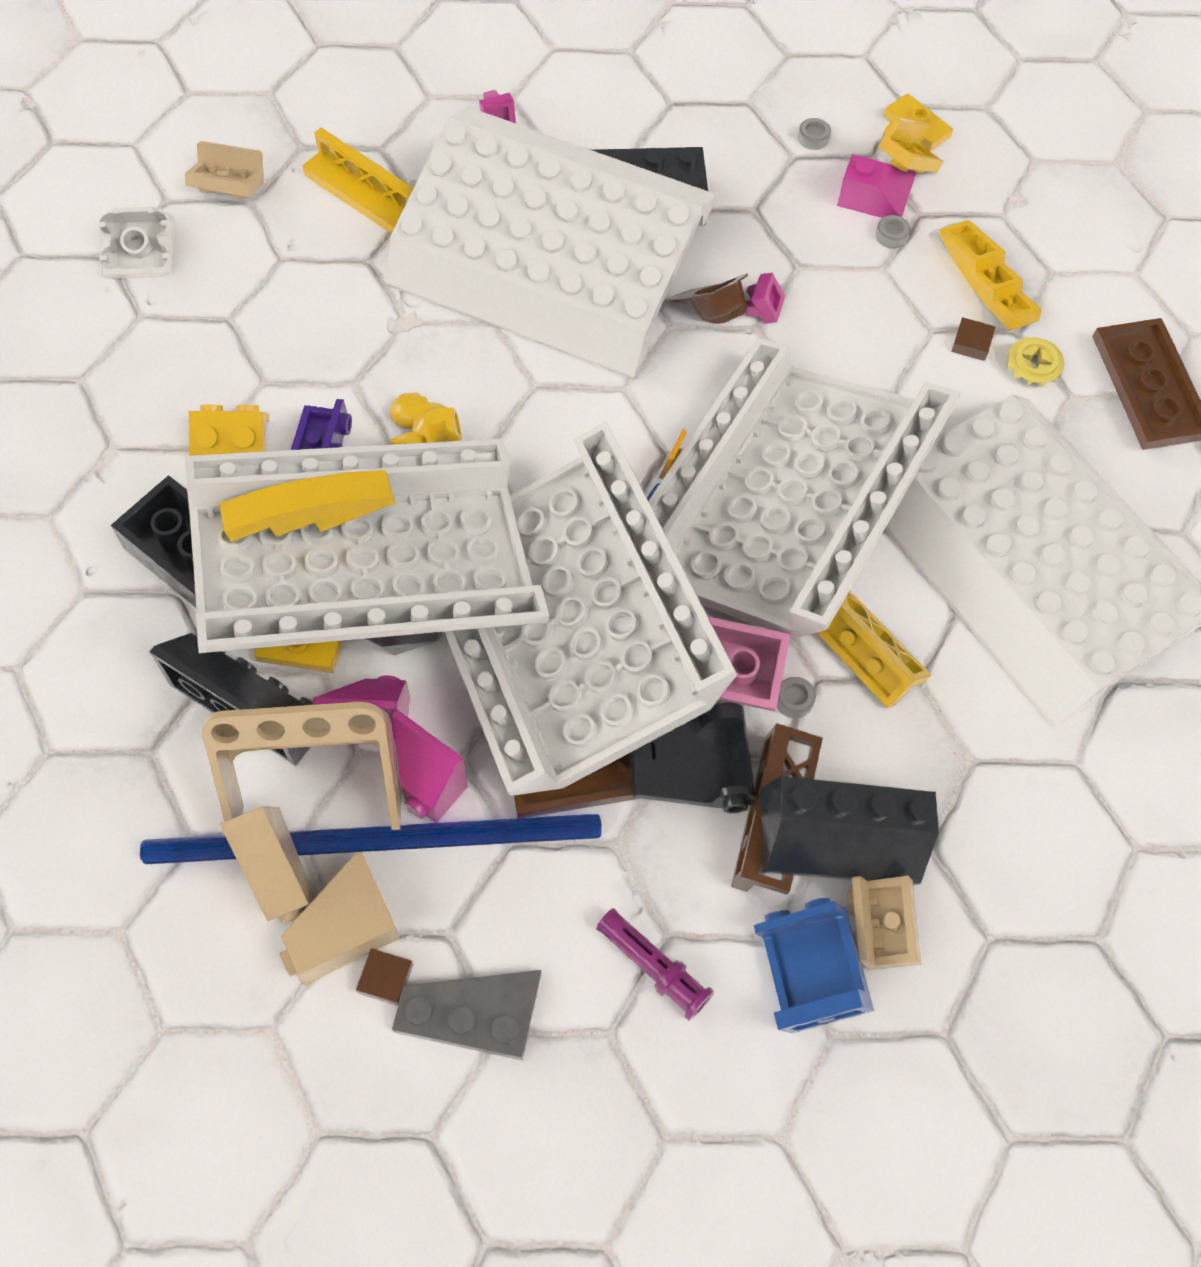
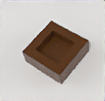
(973, 339)
(384, 976)

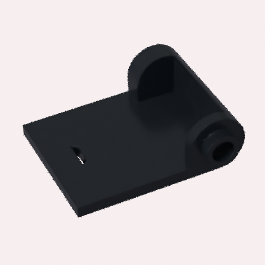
(699, 763)

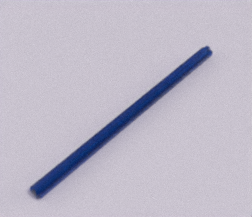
(384, 838)

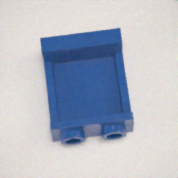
(814, 966)

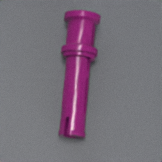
(669, 976)

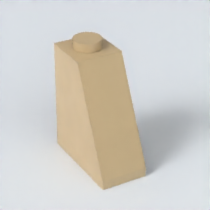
(269, 862)
(338, 925)

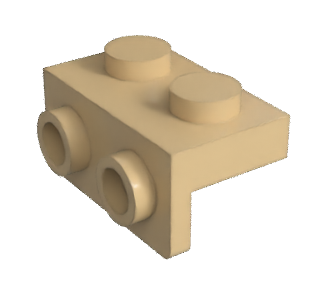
(226, 170)
(885, 922)

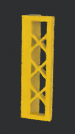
(357, 180)
(873, 652)

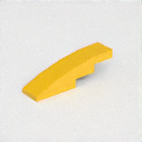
(988, 275)
(317, 500)

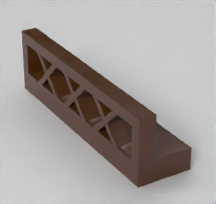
(770, 767)

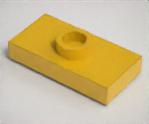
(912, 109)
(310, 656)

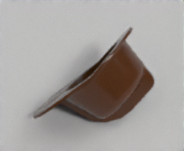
(717, 302)

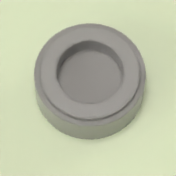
(814, 133)
(893, 231)
(796, 697)

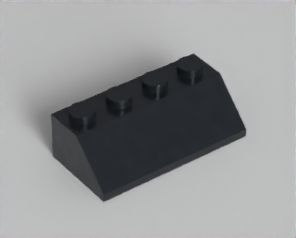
(222, 682)
(846, 829)

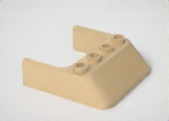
(239, 731)

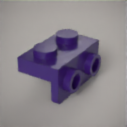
(322, 427)

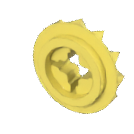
(1049, 360)

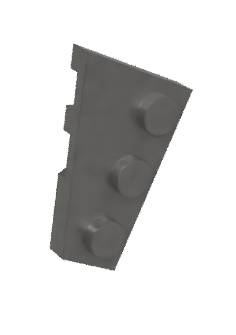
(472, 1013)

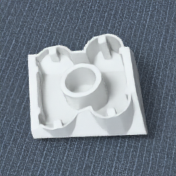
(136, 242)

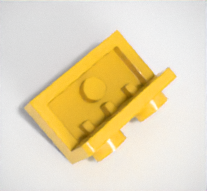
(902, 143)
(227, 431)

